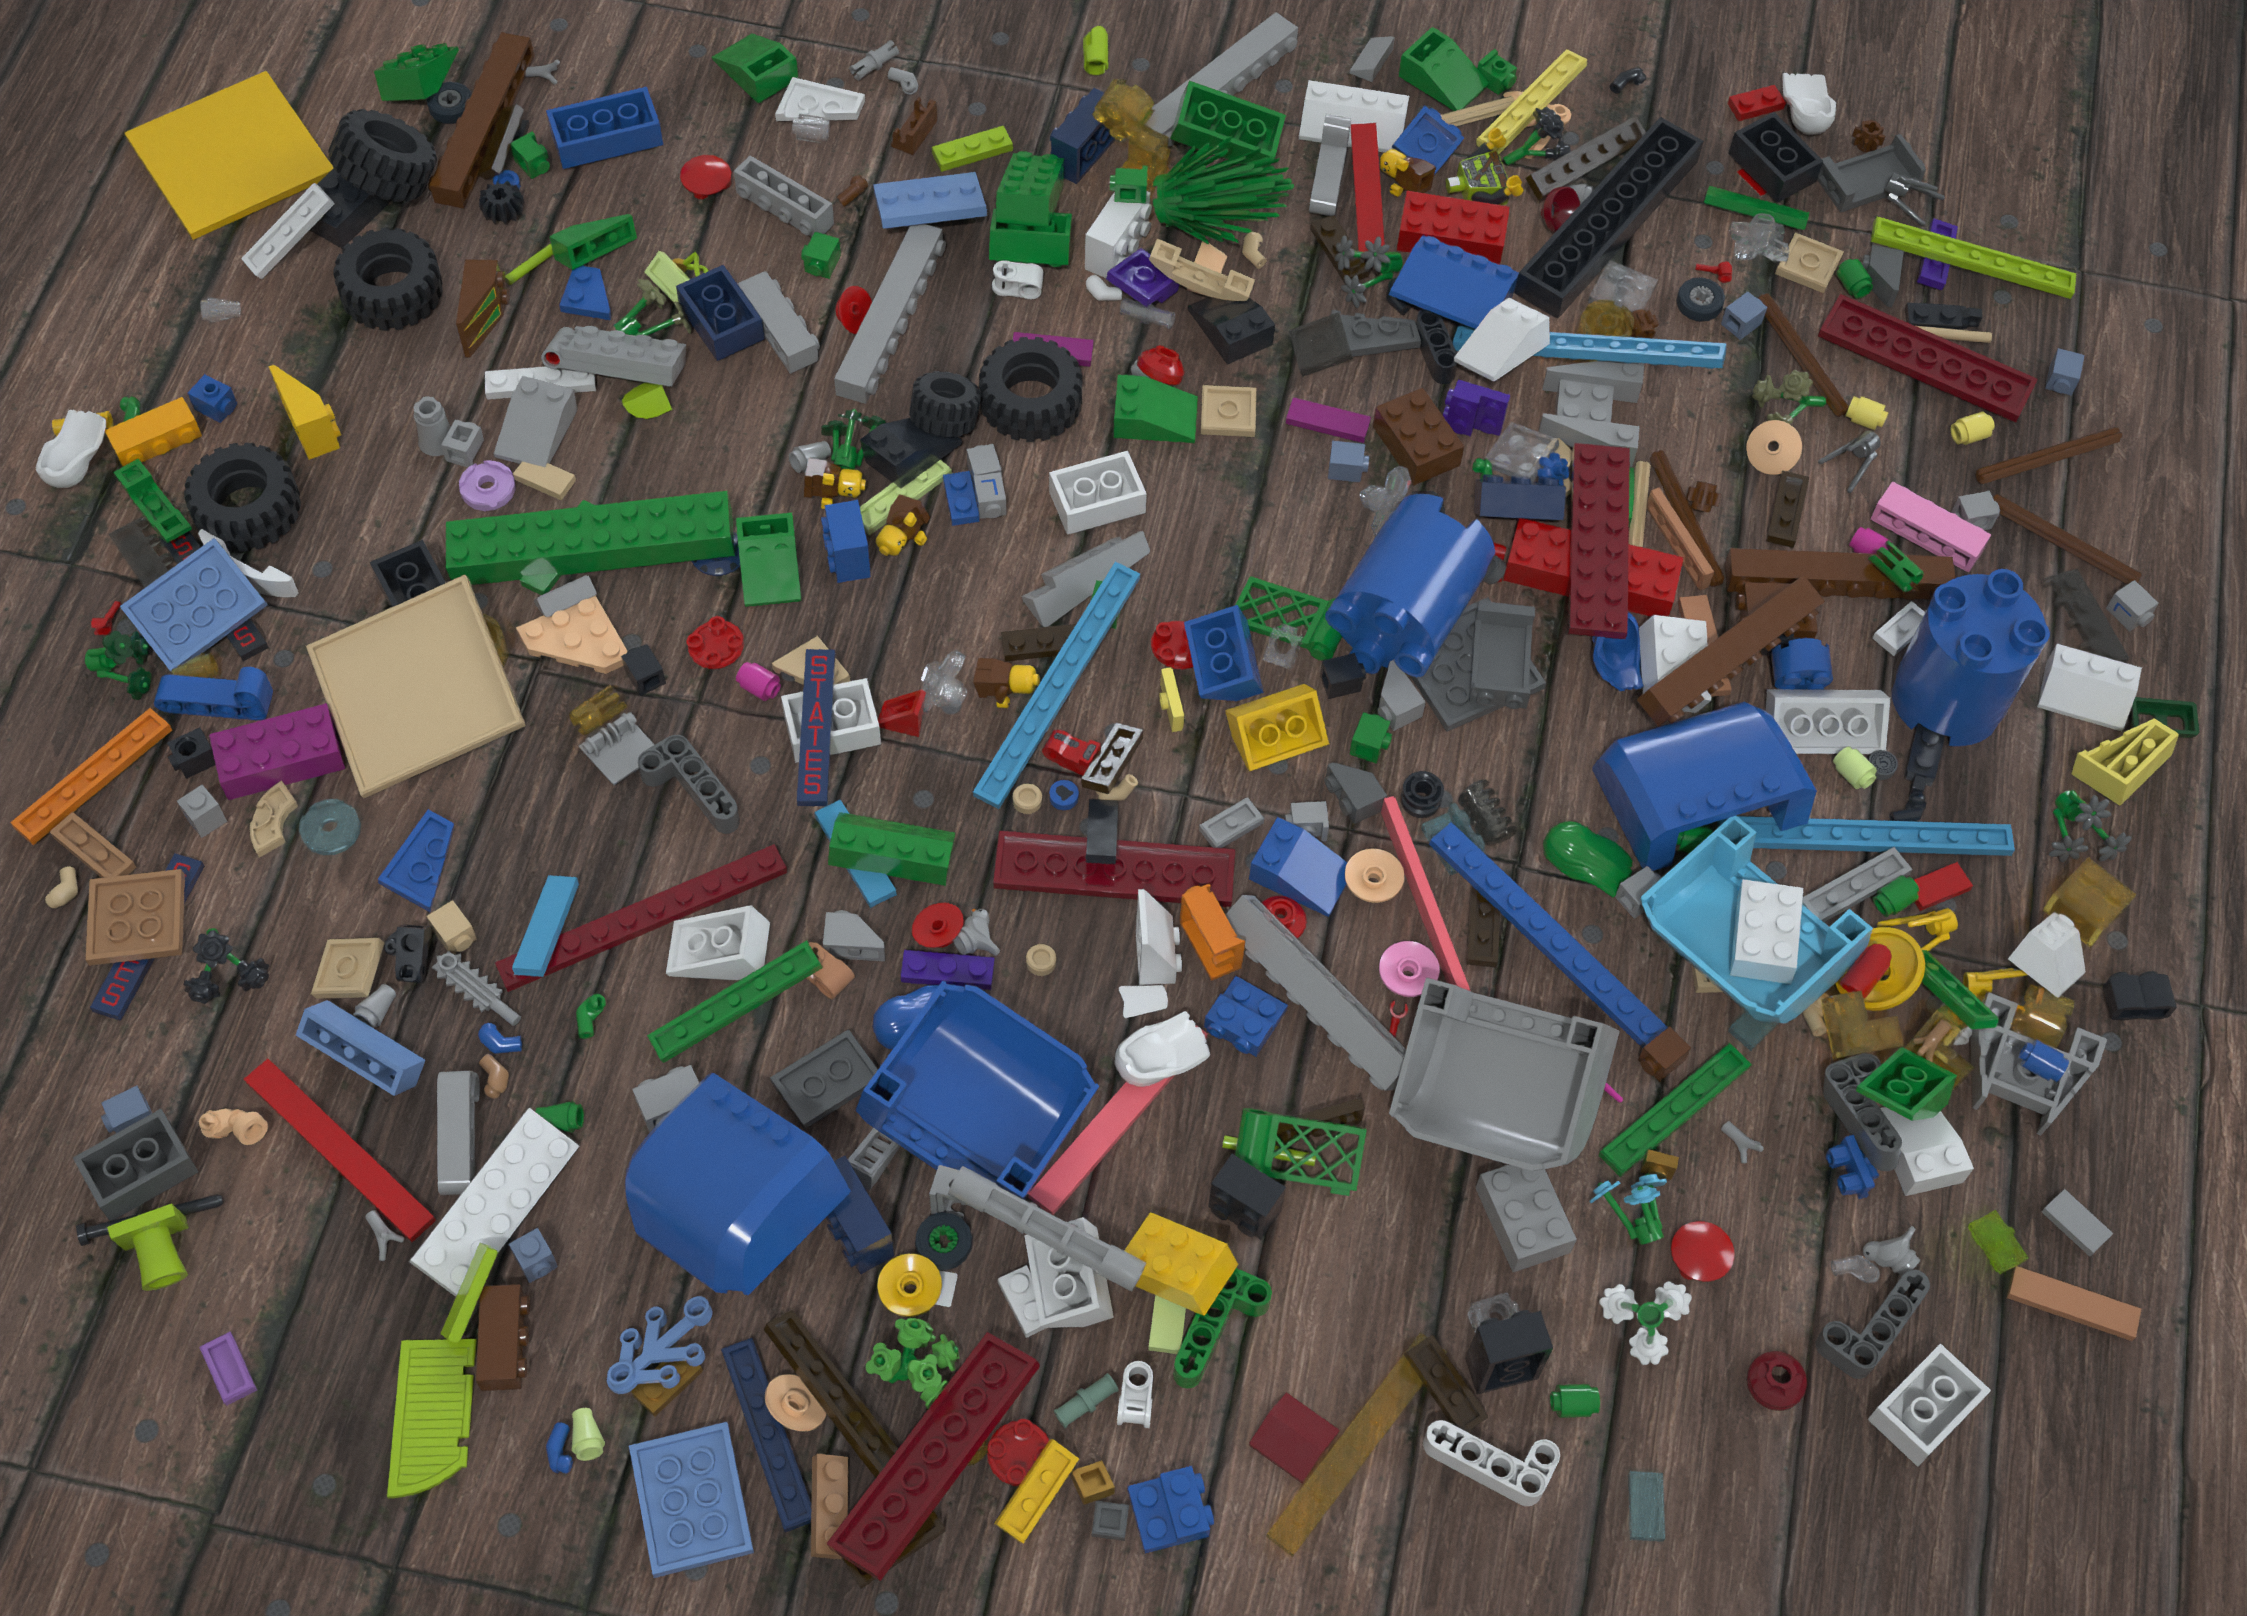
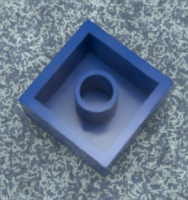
(846, 541)

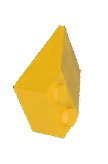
(307, 414)

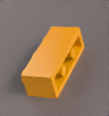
(153, 432)

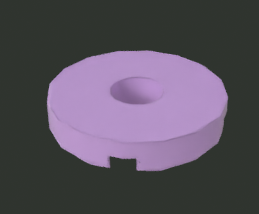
(489, 498)

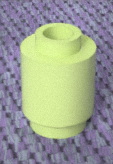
(1855, 768)

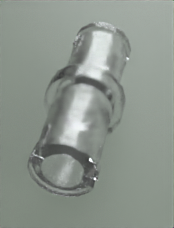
(1147, 314)

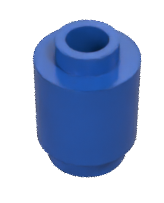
(2043, 1060)

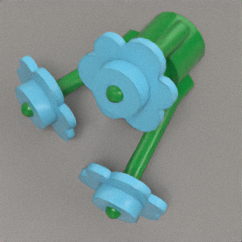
(1647, 1227)

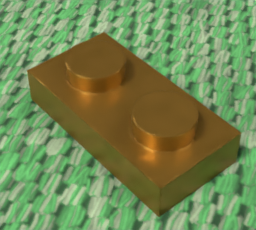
(656, 1397)

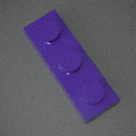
(1934, 272)
(954, 969)

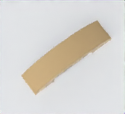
(1197, 277)

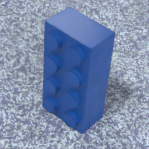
(604, 127)

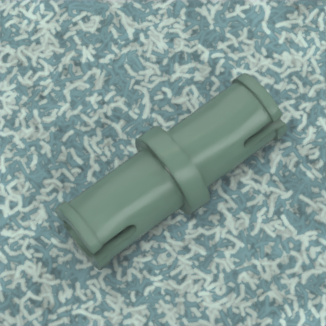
(1086, 1400)

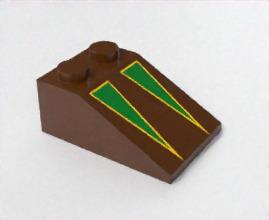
(480, 302)

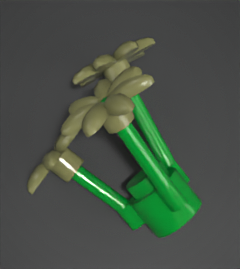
(650, 294)

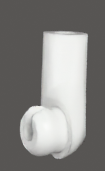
(1101, 291)

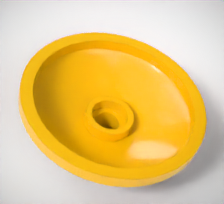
(1904, 972)

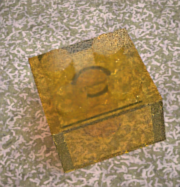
(2090, 900)

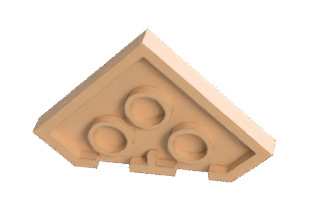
(576, 637)

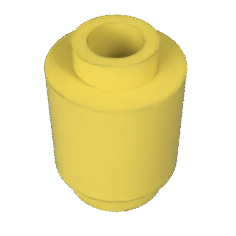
(1867, 413)
(1972, 428)

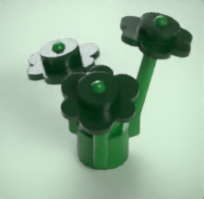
(846, 456)
(115, 651)

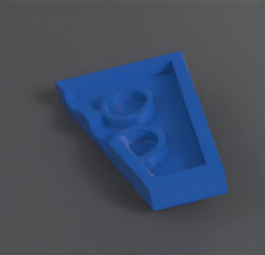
(420, 861)

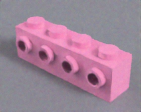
(1930, 526)

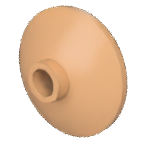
(1774, 461)
(1378, 865)
(793, 1403)

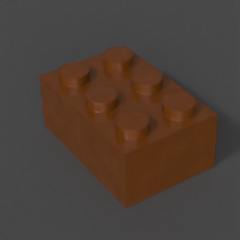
(1418, 436)

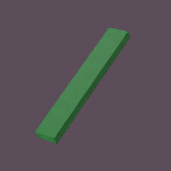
(734, 1001)
(1674, 1110)

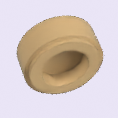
(1027, 798)
(1041, 960)

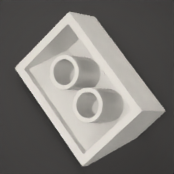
(2089, 687)
(2052, 954)
(1066, 1289)

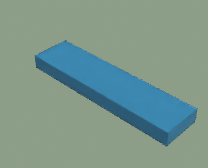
(872, 885)
(545, 926)

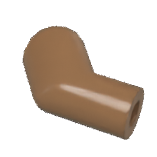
(497, 1077)

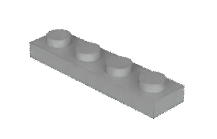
(1856, 885)

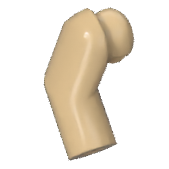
(1250, 249)
(1122, 791)
(65, 890)

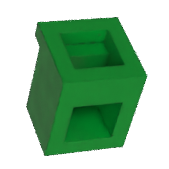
(1497, 72)
(530, 155)
(1129, 185)

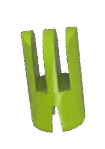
(1096, 51)

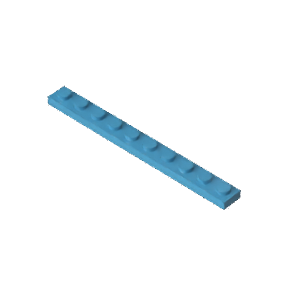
(1623, 349)
(1056, 685)
(1884, 835)

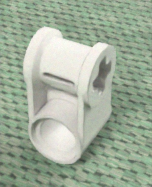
(1020, 279)
(1136, 1401)

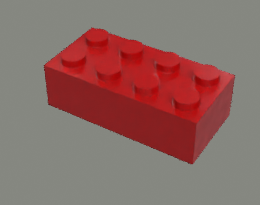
(1456, 222)

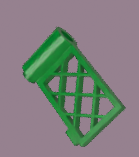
(1320, 636)
(1258, 1139)

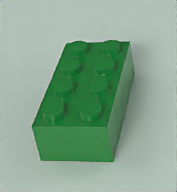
(1213, 116)
(1030, 189)

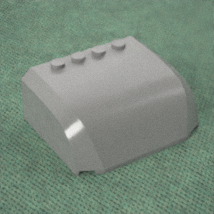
(1501, 1078)

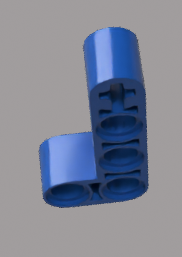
(239, 699)

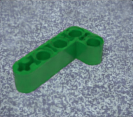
(1212, 1327)

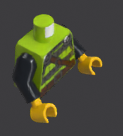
(1483, 175)

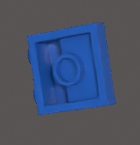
(1429, 138)
(1244, 1016)
(1170, 1509)

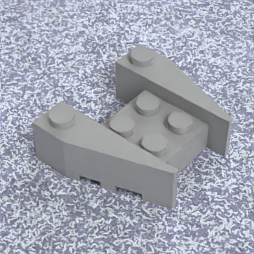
(1586, 402)
(2000, 1070)

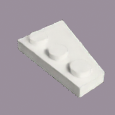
(819, 100)

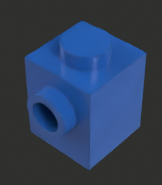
(212, 398)

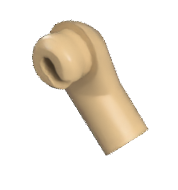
(1813, 1017)

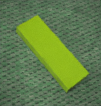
(469, 1292)

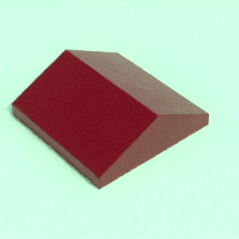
(1293, 1437)

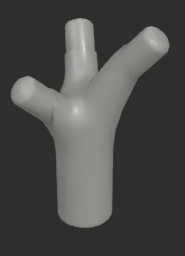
(543, 71)
(1741, 1140)
(382, 1233)

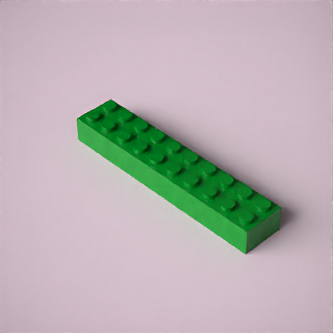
(591, 538)

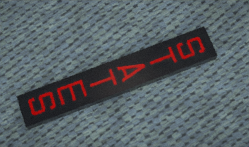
(245, 638)

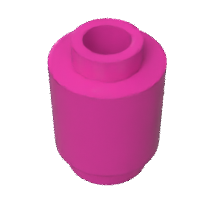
(1867, 541)
(758, 681)

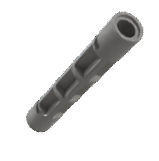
(1064, 1237)

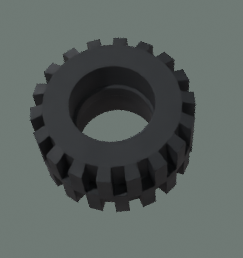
(945, 404)

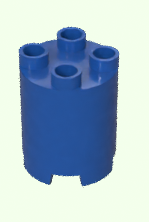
(1411, 586)
(1970, 656)

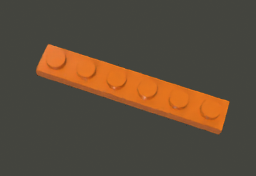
(91, 776)

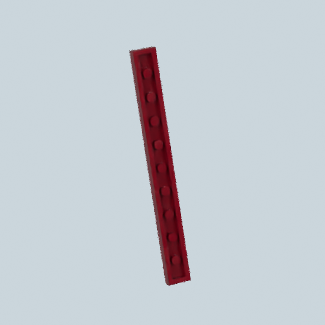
(653, 912)

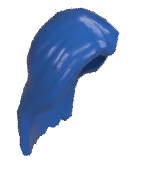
(1620, 659)
(898, 1013)

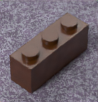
(502, 1337)

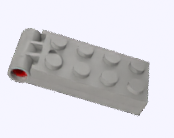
(616, 355)

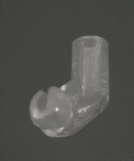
(1857, 1266)

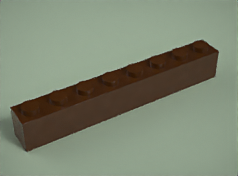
(492, 93)
(1832, 572)
(1730, 651)

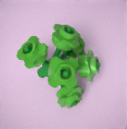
(921, 1372)

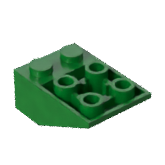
(758, 65)
(1442, 70)
(415, 73)
(768, 559)

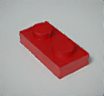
(1756, 103)

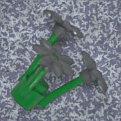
(1383, 262)
(2072, 807)

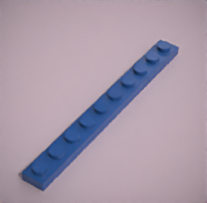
(1547, 935)

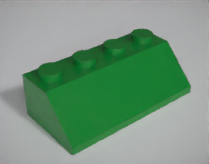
(891, 848)

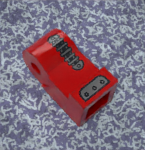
(1070, 751)

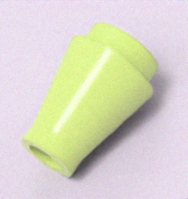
(586, 1437)

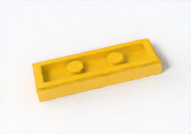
(1036, 1491)

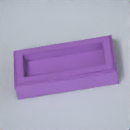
(228, 1368)

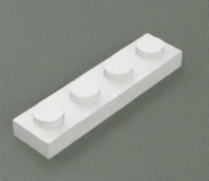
(287, 231)
(503, 382)

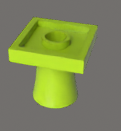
(153, 1243)

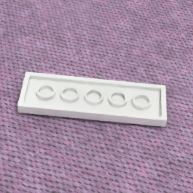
(495, 1199)

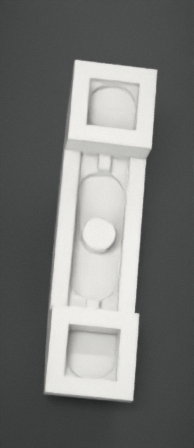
(270, 582)

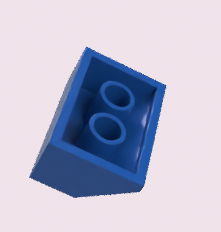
(1223, 655)

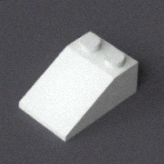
(1504, 339)
(1156, 942)
(719, 945)
(1930, 1153)

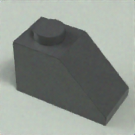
(1884, 268)

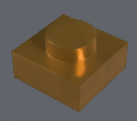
(1660, 1164)
(1092, 1482)

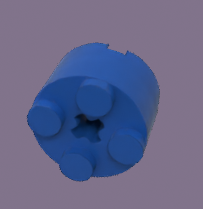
(1802, 665)

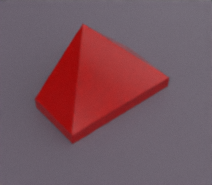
(903, 713)

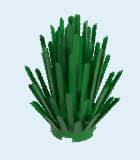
(1204, 197)

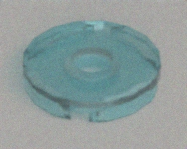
(336, 840)

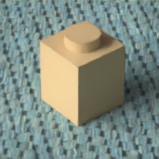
(452, 928)

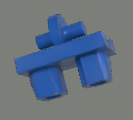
(1859, 1169)

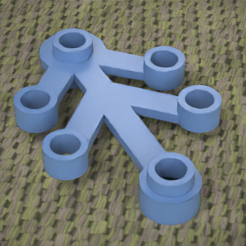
(658, 1349)

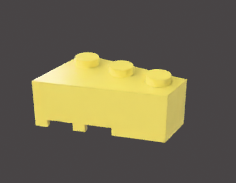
(2127, 762)

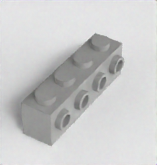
(783, 197)
(781, 325)

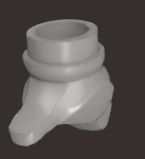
(975, 934)
(1893, 1253)

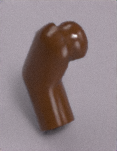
(857, 187)

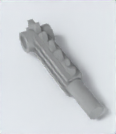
(476, 988)

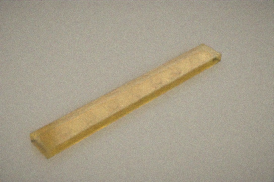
(1347, 1456)

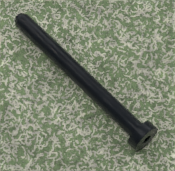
(86, 1233)

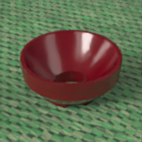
(1565, 203)
(1768, 1391)

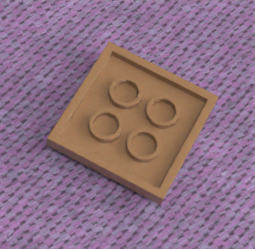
(135, 917)

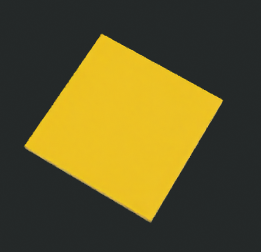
(229, 154)

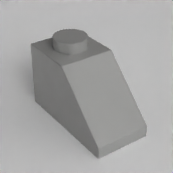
(1399, 699)
(851, 938)

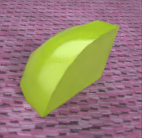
(646, 401)

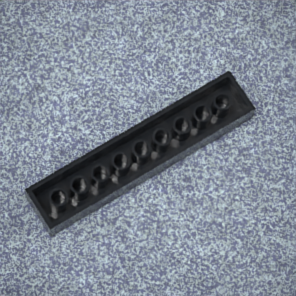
(1608, 217)

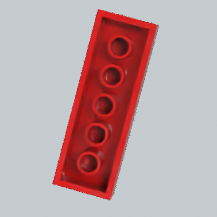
(1542, 562)

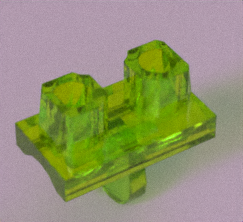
(1997, 1242)

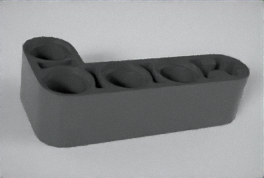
(695, 785)
(1861, 1114)
(1883, 1322)

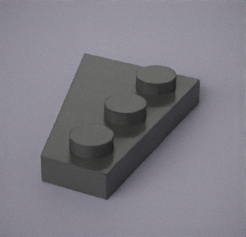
(1379, 335)

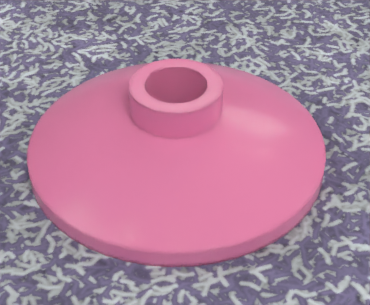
(1408, 957)

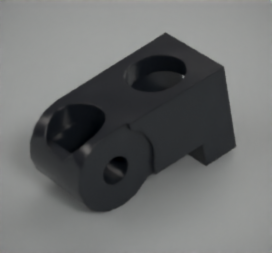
(412, 952)

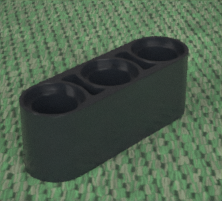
(1436, 346)

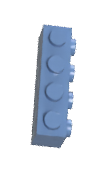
(360, 1047)

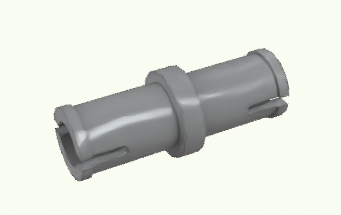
(874, 60)

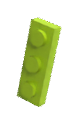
(972, 148)

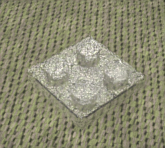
(1623, 286)
(1519, 451)

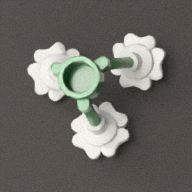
(1669, 1302)

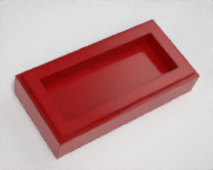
(1941, 886)

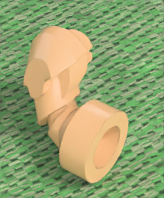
(246, 1126)

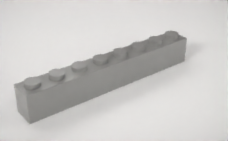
(1233, 67)
(889, 313)
(1318, 991)

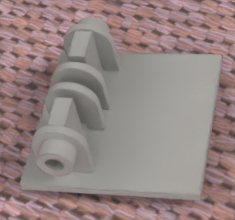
(617, 748)

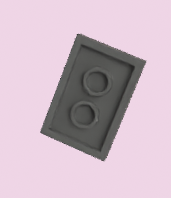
(825, 1079)

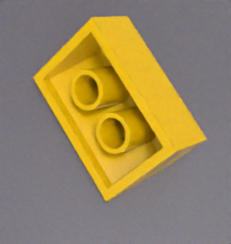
(1277, 726)

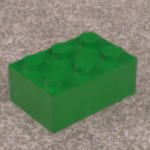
(1032, 243)

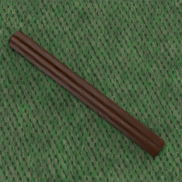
(1804, 356)
(2048, 455)
(1684, 511)
(2067, 541)

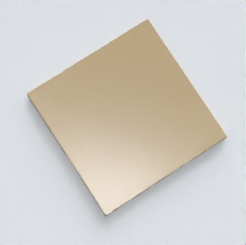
(415, 686)

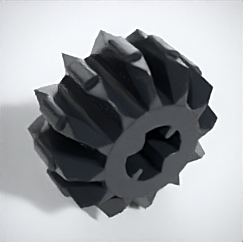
(501, 202)

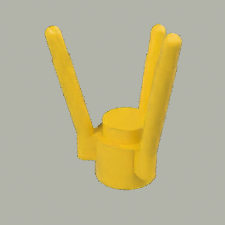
(1936, 923)
(1981, 982)

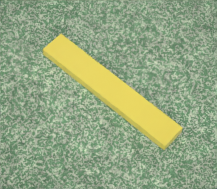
(1537, 95)

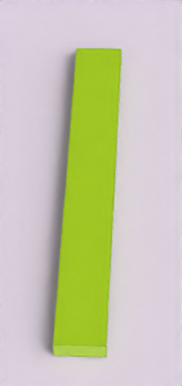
(1973, 257)

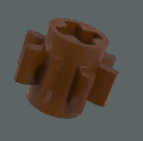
(1868, 136)
(1644, 324)
(1704, 496)

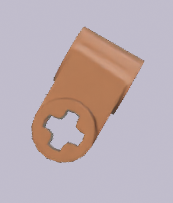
(834, 974)

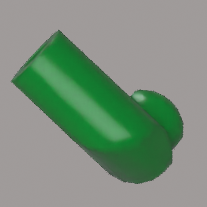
(130, 406)

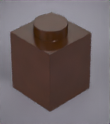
(1664, 1054)

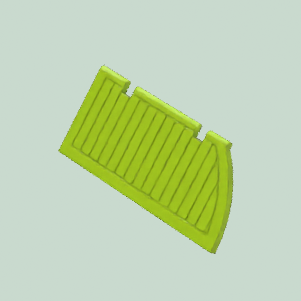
(430, 1414)

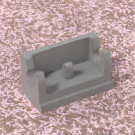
(939, 1197)

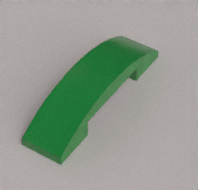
(151, 501)

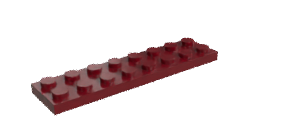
(1928, 357)
(1599, 541)
(1060, 867)
(933, 1456)

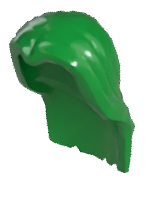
(1587, 856)

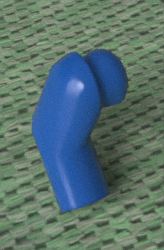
(496, 1042)
(554, 1449)

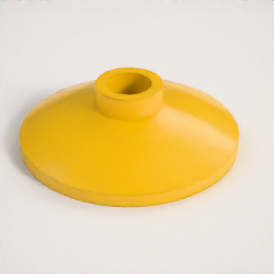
(904, 1271)

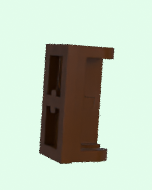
(916, 127)

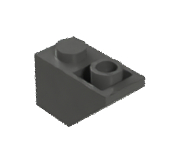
(1356, 790)

